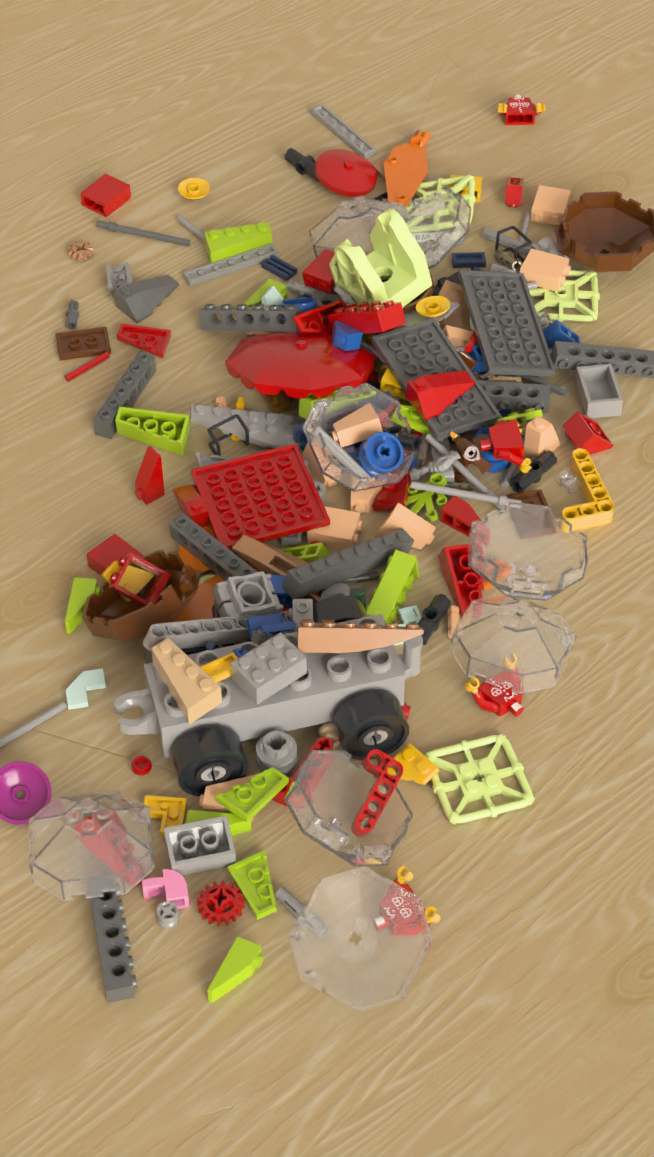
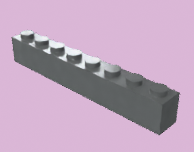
(345, 564)

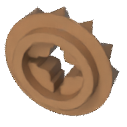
(75, 250)

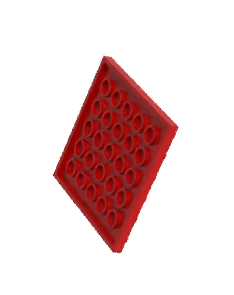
(260, 496)

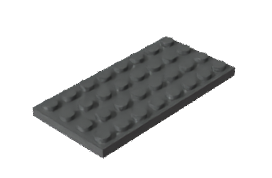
(506, 323)
(427, 351)

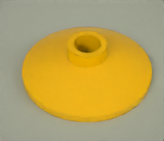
(194, 188)
(432, 306)

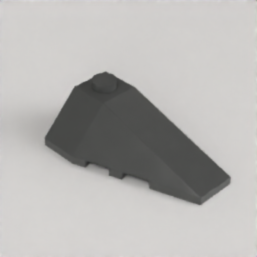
(142, 297)

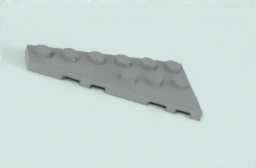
(263, 427)

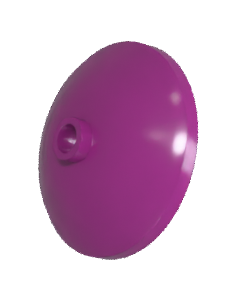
(26, 778)

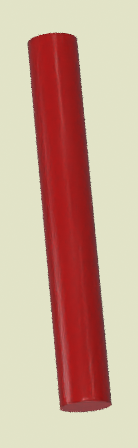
(471, 342)
(87, 366)

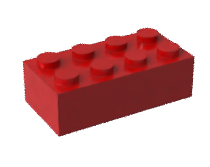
(370, 317)

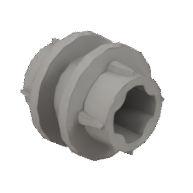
(277, 751)

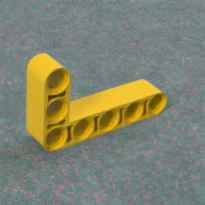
(599, 506)

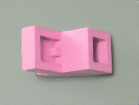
(170, 885)

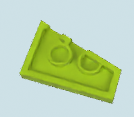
(528, 415)
(253, 795)
(254, 881)

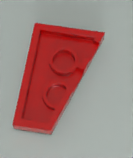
(145, 338)
(392, 495)

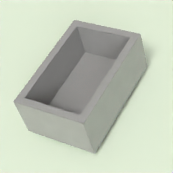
(598, 391)
(268, 668)

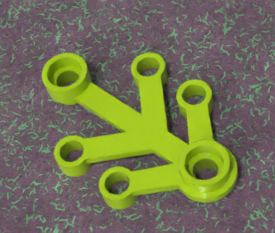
(425, 497)

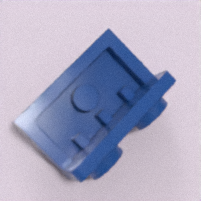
(271, 624)

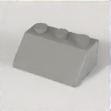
(200, 846)

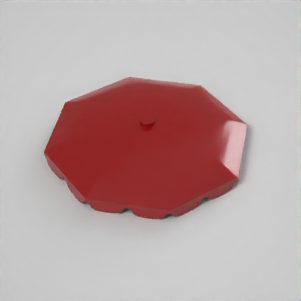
(298, 364)

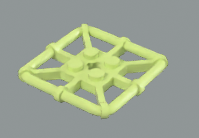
(460, 182)
(570, 297)
(491, 779)

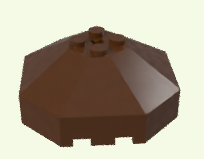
(610, 225)
(120, 620)

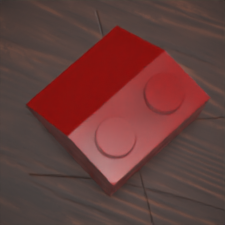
(586, 434)

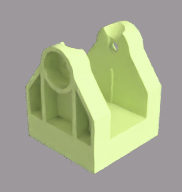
(394, 258)

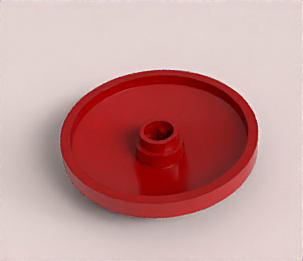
(345, 173)

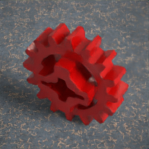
(231, 904)

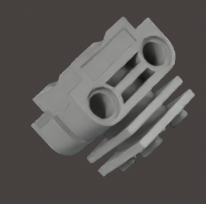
(246, 595)

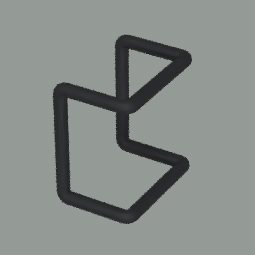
(516, 254)
(216, 441)

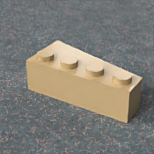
(186, 681)

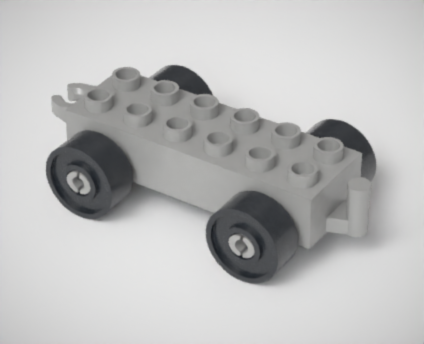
(352, 689)

